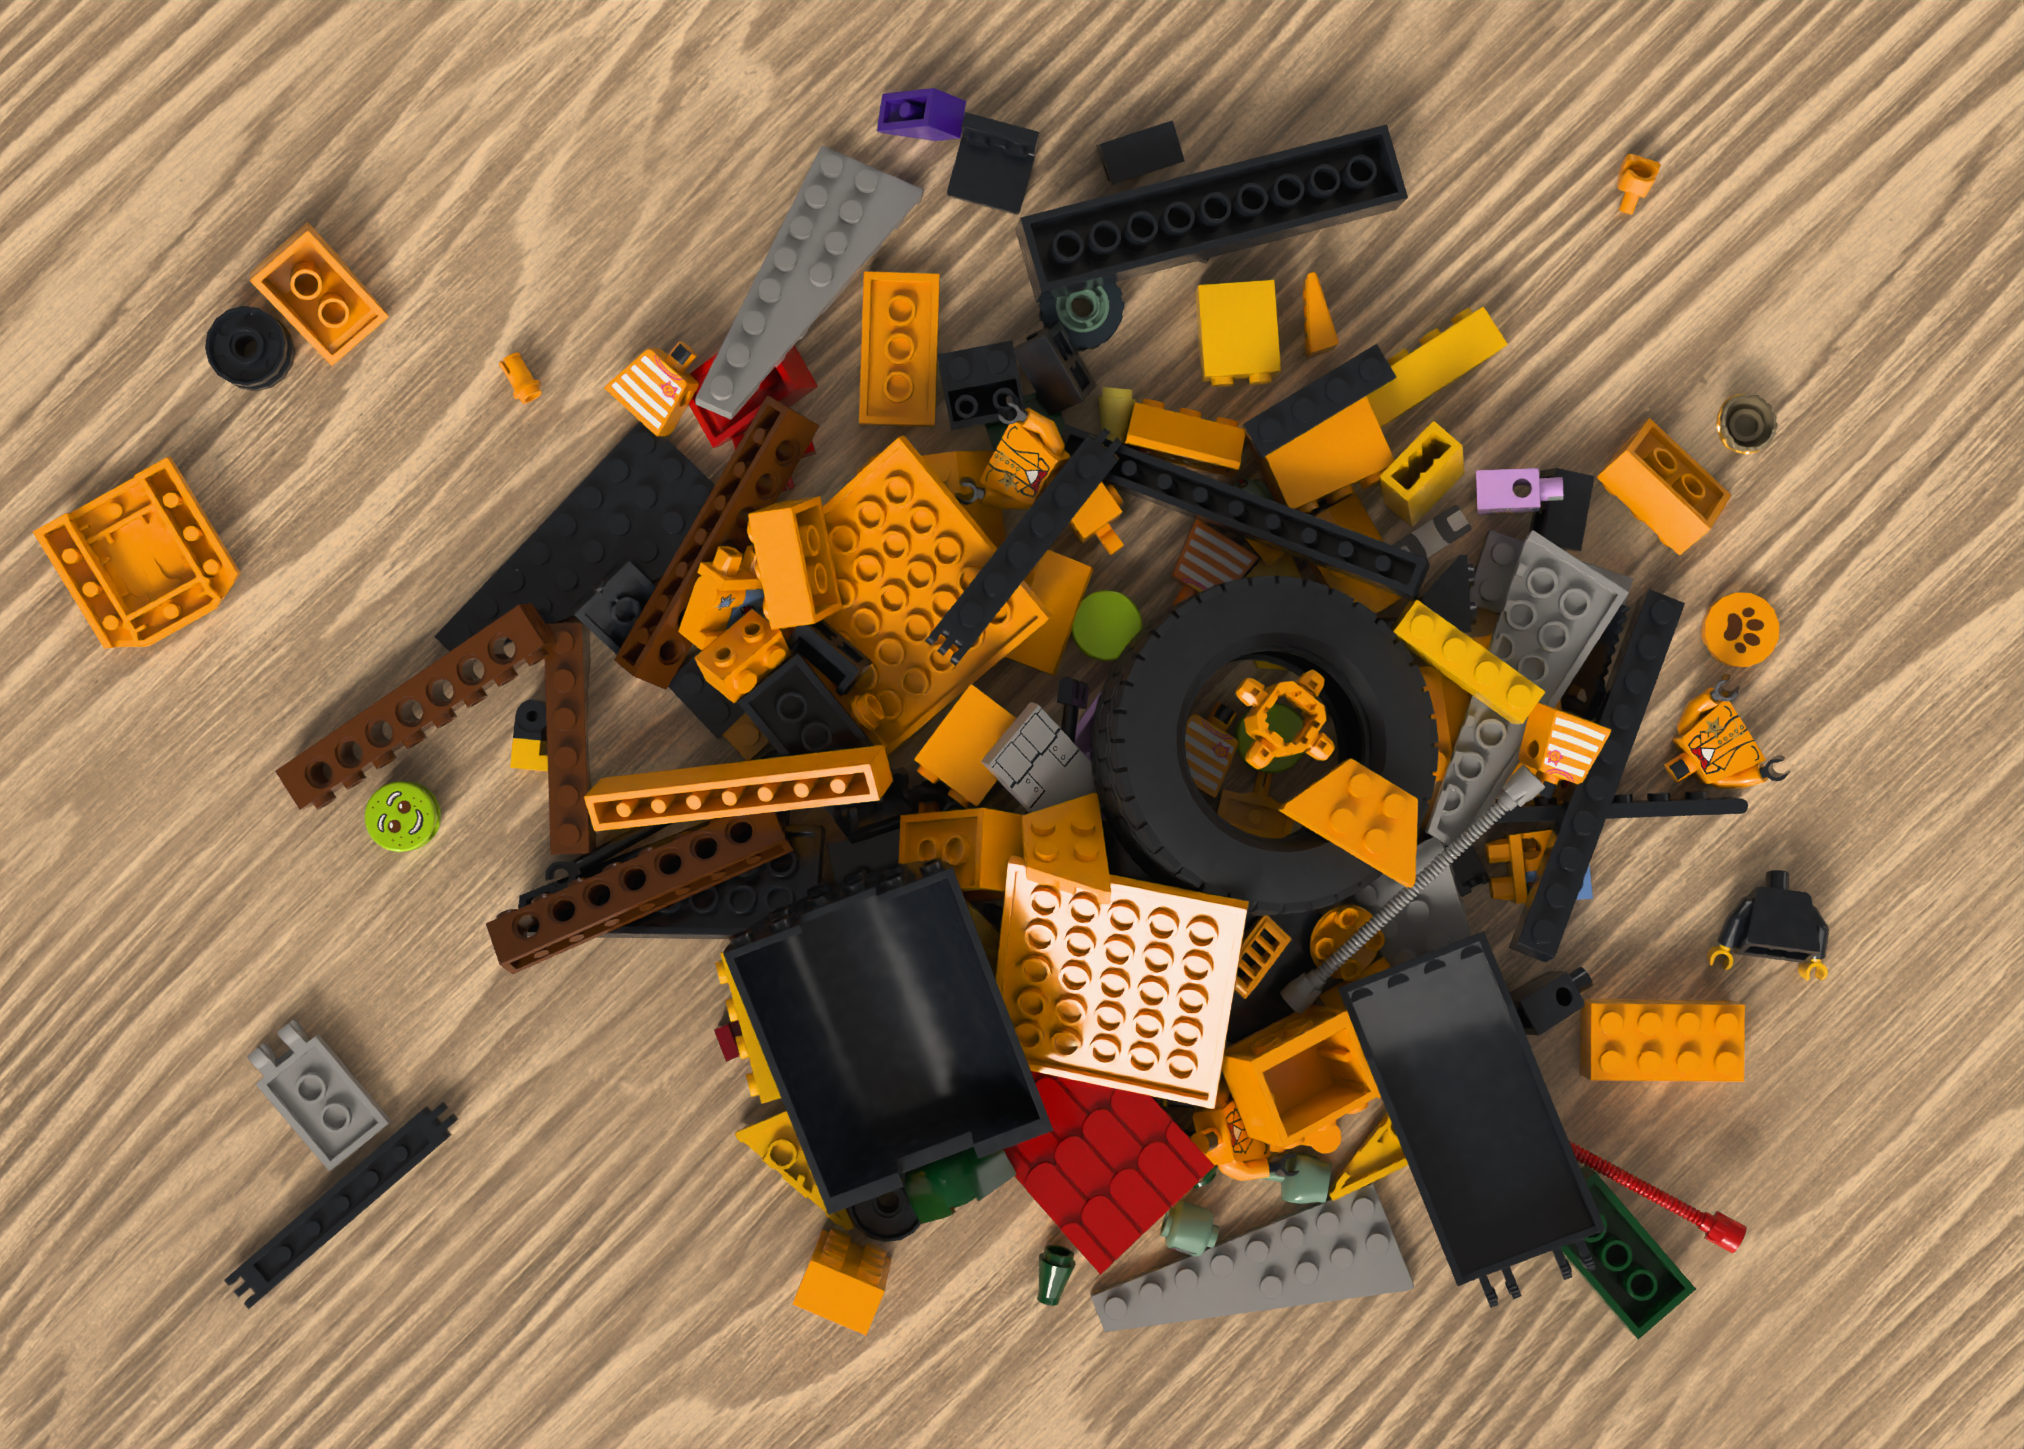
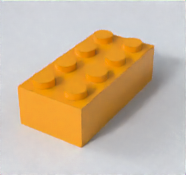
(1662, 1040)
(844, 1281)

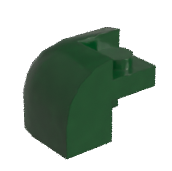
(954, 1181)

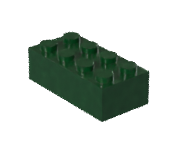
(1631, 1268)

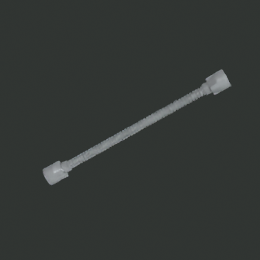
(1517, 791)

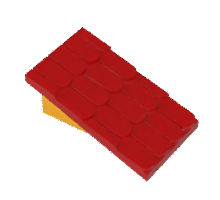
(1105, 1165)

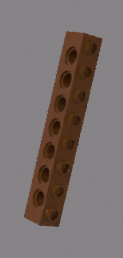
(748, 483)
(304, 773)
(625, 905)

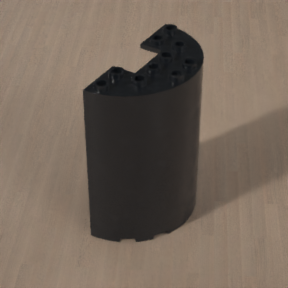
(884, 1029)

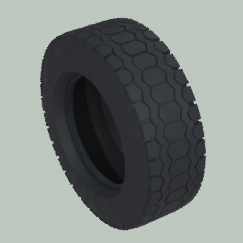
(1144, 714)

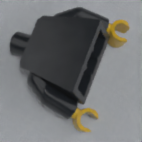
(1775, 926)

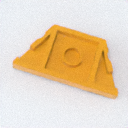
(1363, 818)
(1067, 847)

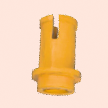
(520, 378)

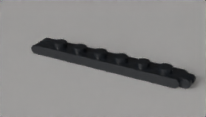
(1025, 545)
(1623, 806)
(342, 1203)

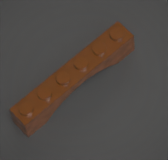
(567, 739)

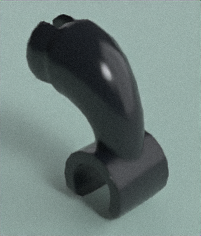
(937, 792)

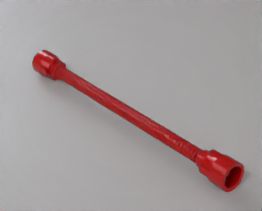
(1718, 1227)

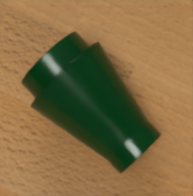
(1054, 1272)

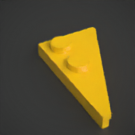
(780, 1149)
(1375, 1159)

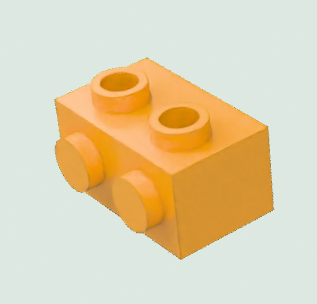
(746, 656)

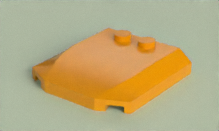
(141, 558)

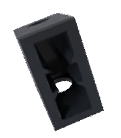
(1550, 999)

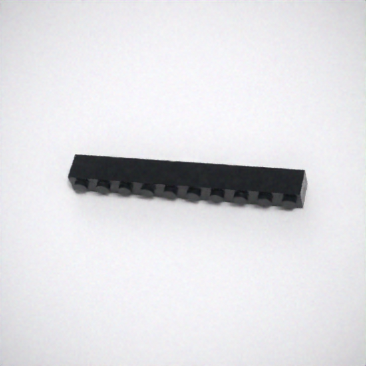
(1261, 519)
(1589, 802)

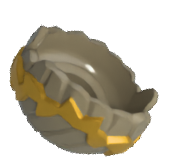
(1746, 423)

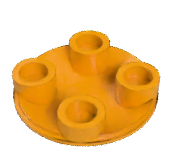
(1334, 930)

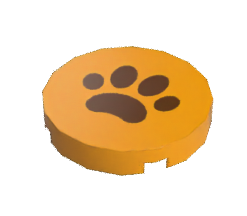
(1740, 629)

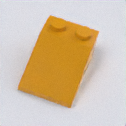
(318, 294)

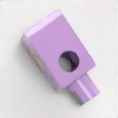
(1497, 496)

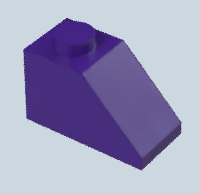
(922, 114)

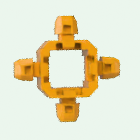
(1299, 694)

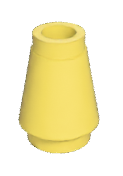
(1115, 411)

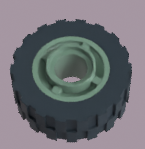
(1093, 329)

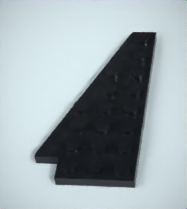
(628, 506)
(725, 906)

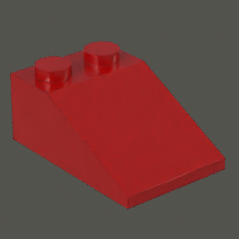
(784, 383)

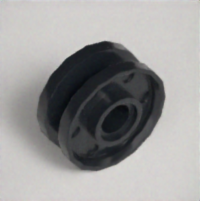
(229, 337)
(886, 1222)

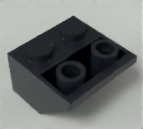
(978, 383)
(1449, 593)

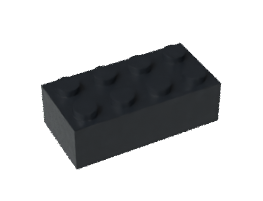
(801, 713)

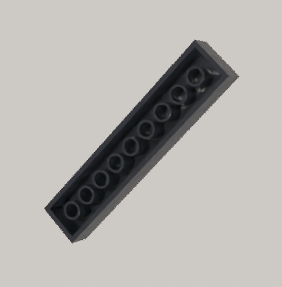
(1210, 213)

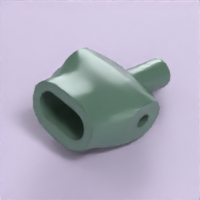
(1309, 1184)

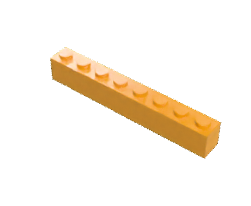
(740, 788)

